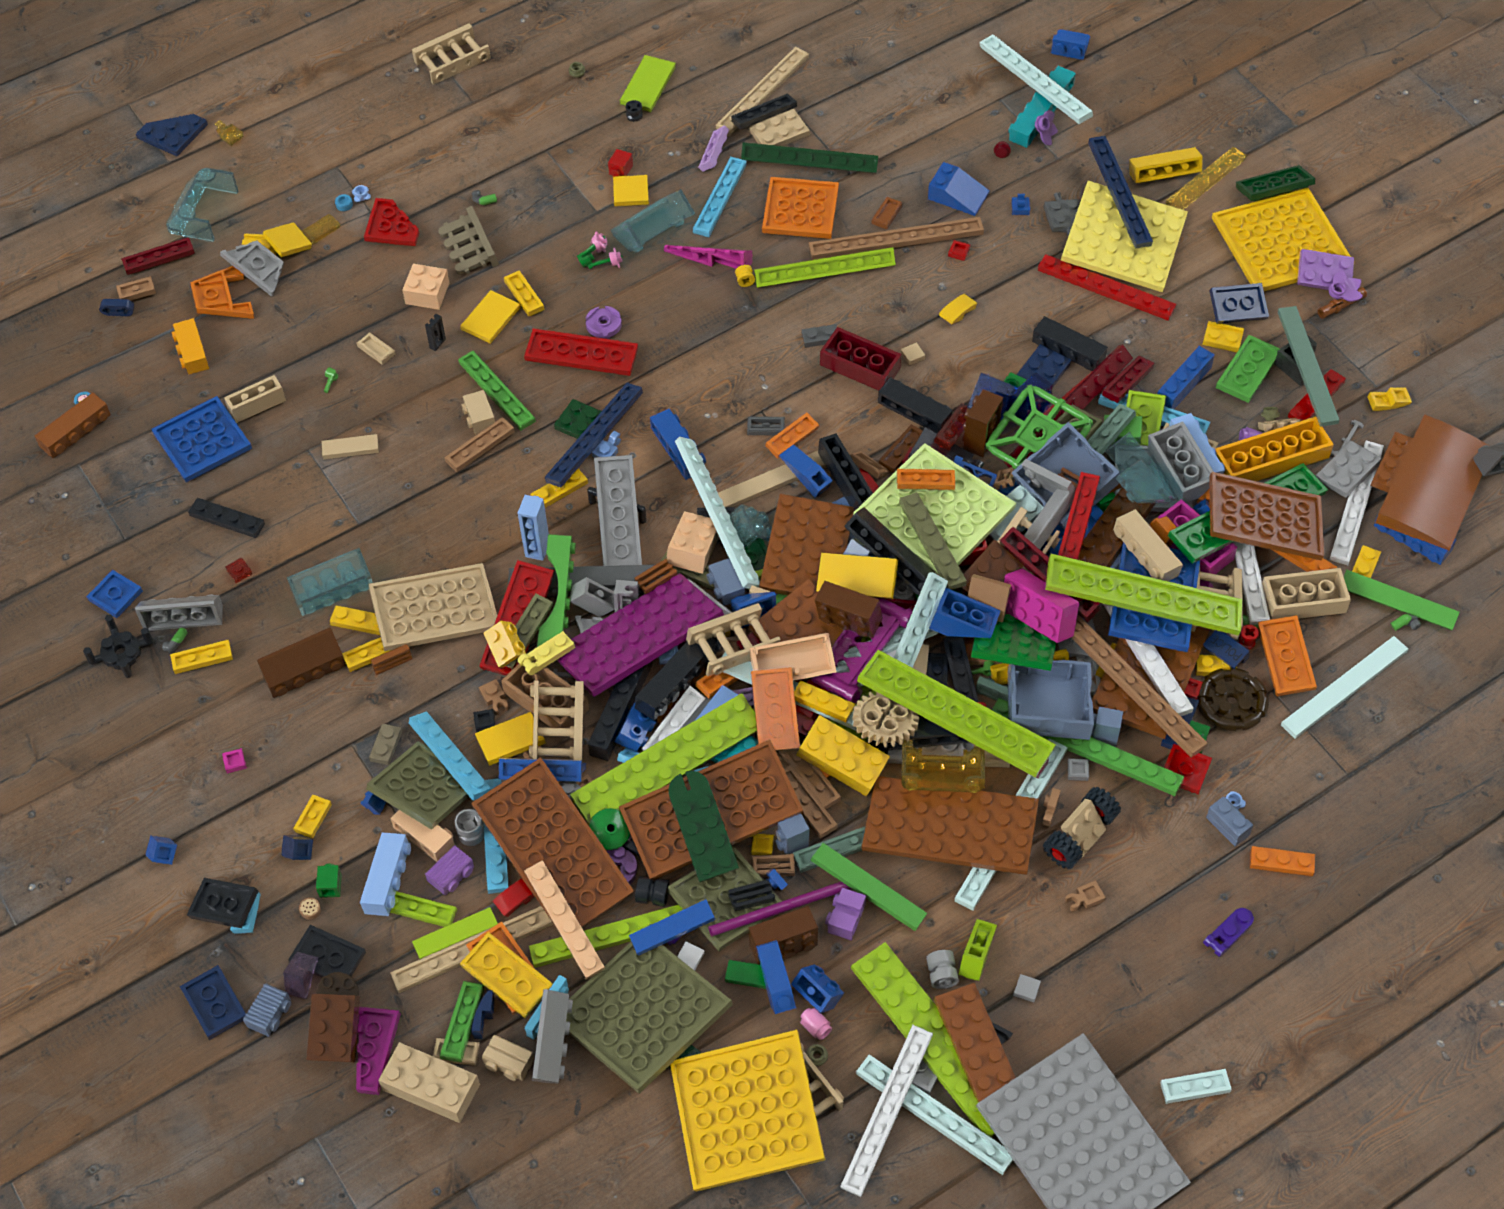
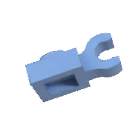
(608, 448)

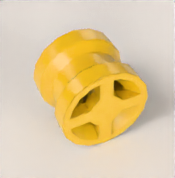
(745, 275)

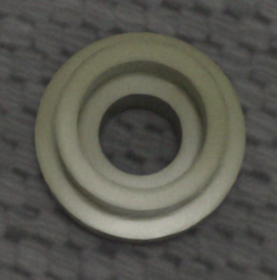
(576, 69)
(1270, 413)
(820, 1050)

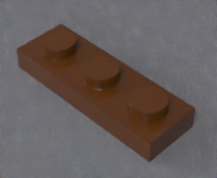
(894, 456)

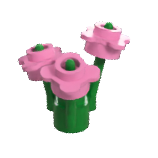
(599, 243)

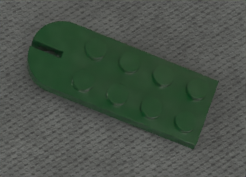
(702, 826)

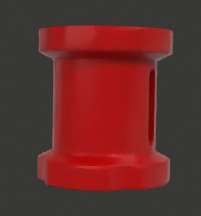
(1246, 633)

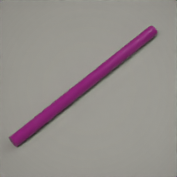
(776, 908)

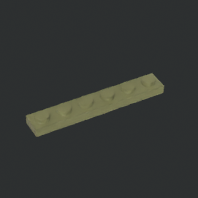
(932, 541)

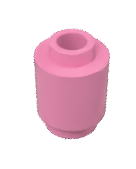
(815, 1023)

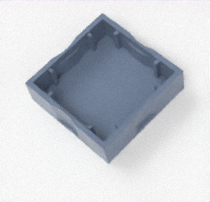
(1068, 451)
(1052, 701)

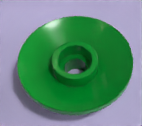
(608, 839)

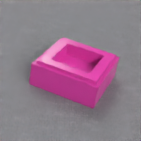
(234, 760)

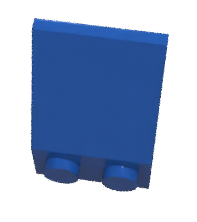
(957, 189)
(963, 616)

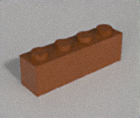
(72, 425)

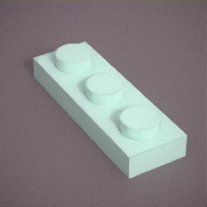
(1195, 1086)

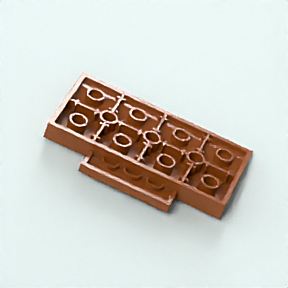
(1428, 481)

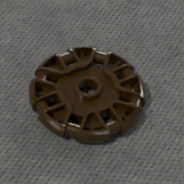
(1237, 689)

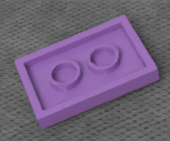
(1319, 268)

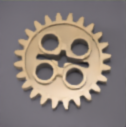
(895, 727)

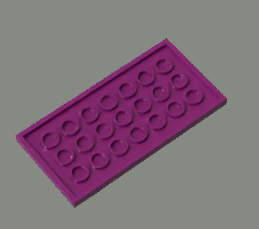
(637, 634)

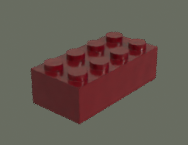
(859, 359)

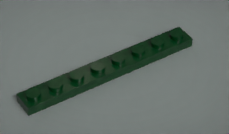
(809, 157)

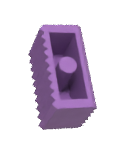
(450, 870)

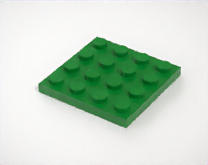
(1016, 645)

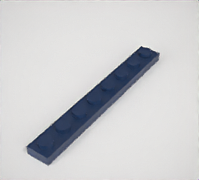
(1120, 192)
(593, 435)

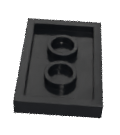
(222, 902)
(332, 952)

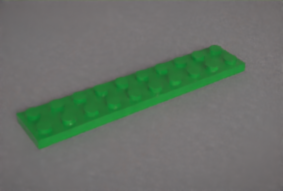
(1194, 536)

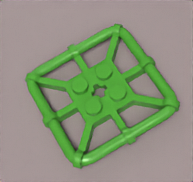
(1034, 422)

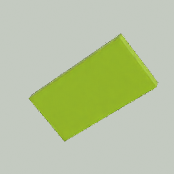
(648, 82)

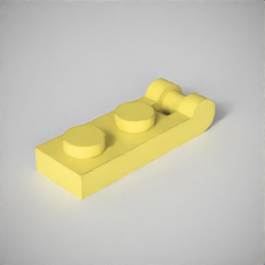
(546, 653)

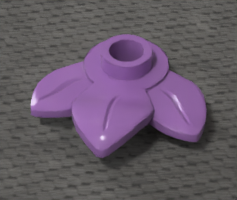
(1046, 126)
(1347, 287)

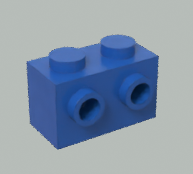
(634, 730)
(817, 988)

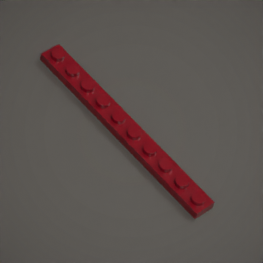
(1090, 386)

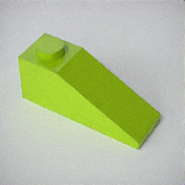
(977, 950)

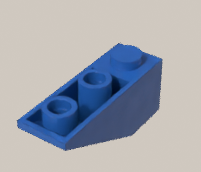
(806, 470)

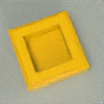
(762, 844)

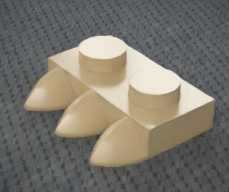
(1272, 425)

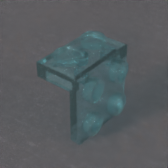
(750, 524)

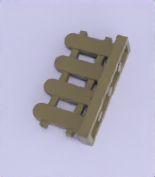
(469, 234)

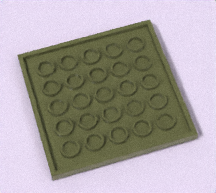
(643, 1013)

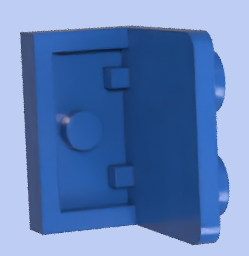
(1070, 44)

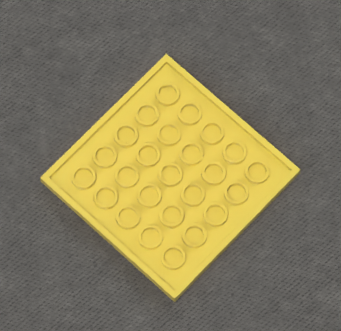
(1103, 243)

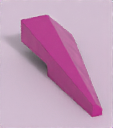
(707, 256)

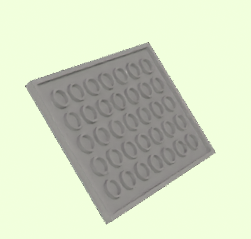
(1081, 1135)

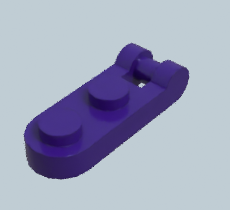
(1230, 931)

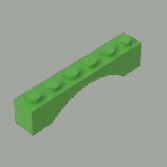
(559, 554)

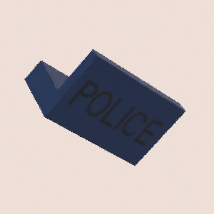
(1226, 649)

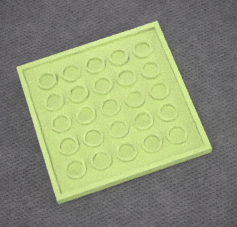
(961, 514)

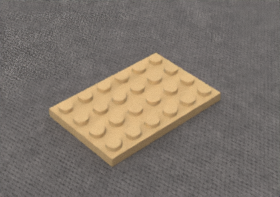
(433, 606)

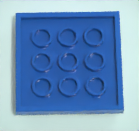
(201, 439)

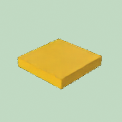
(630, 190)
(287, 239)

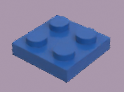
(114, 594)

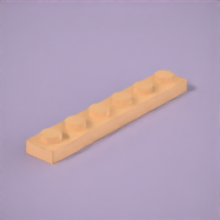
(564, 920)

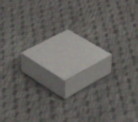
(1078, 769)
(1027, 988)

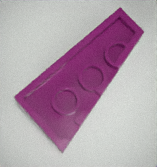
(376, 1038)

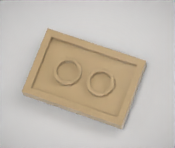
(780, 129)

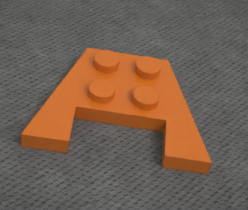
(213, 295)

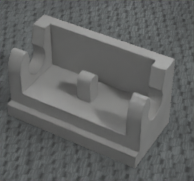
(625, 593)

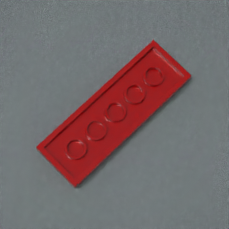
(581, 352)
(523, 585)

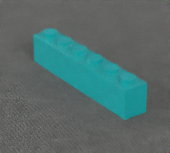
(1024, 129)

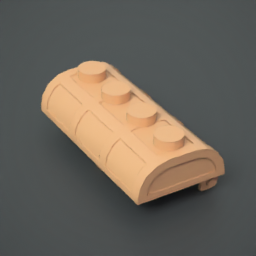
(806, 656)

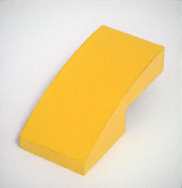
(957, 308)
(1392, 399)

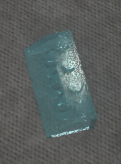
(330, 582)

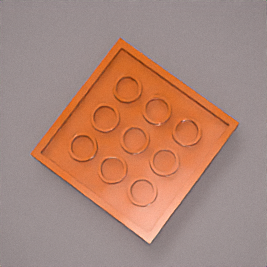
(800, 207)

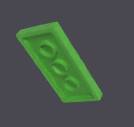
(1248, 369)

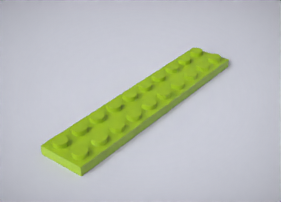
(1144, 594)
(956, 713)
(668, 758)
(910, 1005)

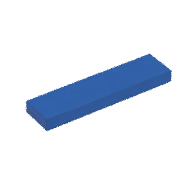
(672, 927)

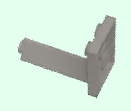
(1055, 508)

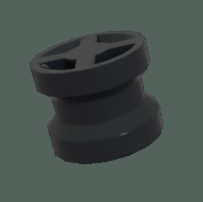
(634, 110)

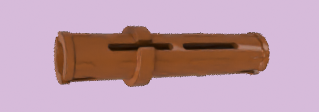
(1326, 310)

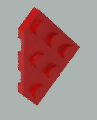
(390, 225)

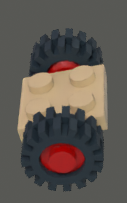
(1082, 828)

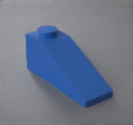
(775, 977)

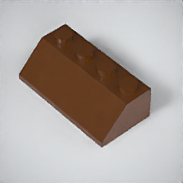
(301, 662)

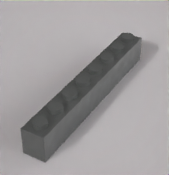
(601, 574)

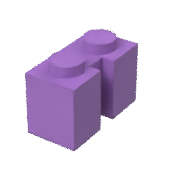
(847, 913)

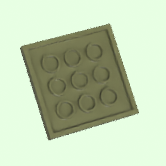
(419, 786)
(690, 891)

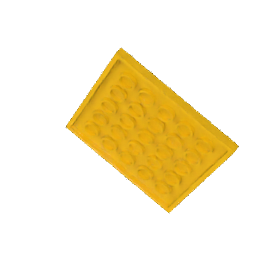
(1271, 234)
(746, 1111)

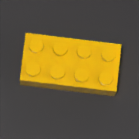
(842, 755)

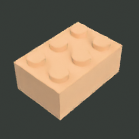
(692, 542)

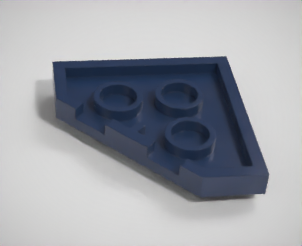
(173, 133)

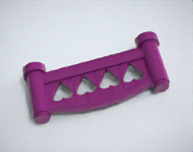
(846, 683)

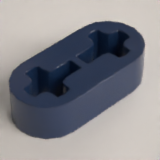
(116, 307)

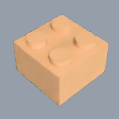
(426, 286)

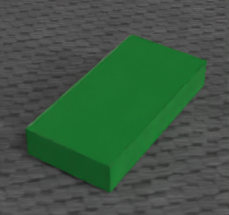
(744, 974)

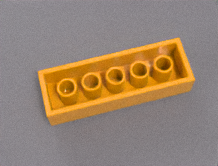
(1276, 450)

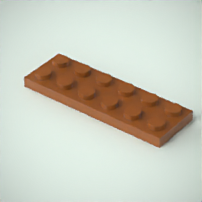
(974, 1040)

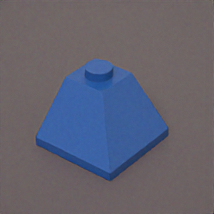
(766, 600)

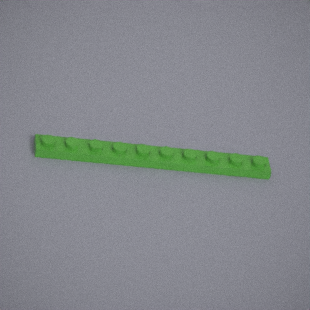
(1114, 759)

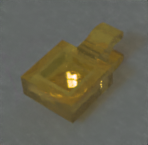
(229, 133)

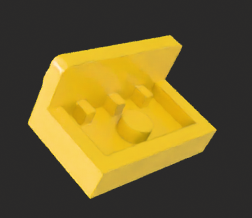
(504, 643)

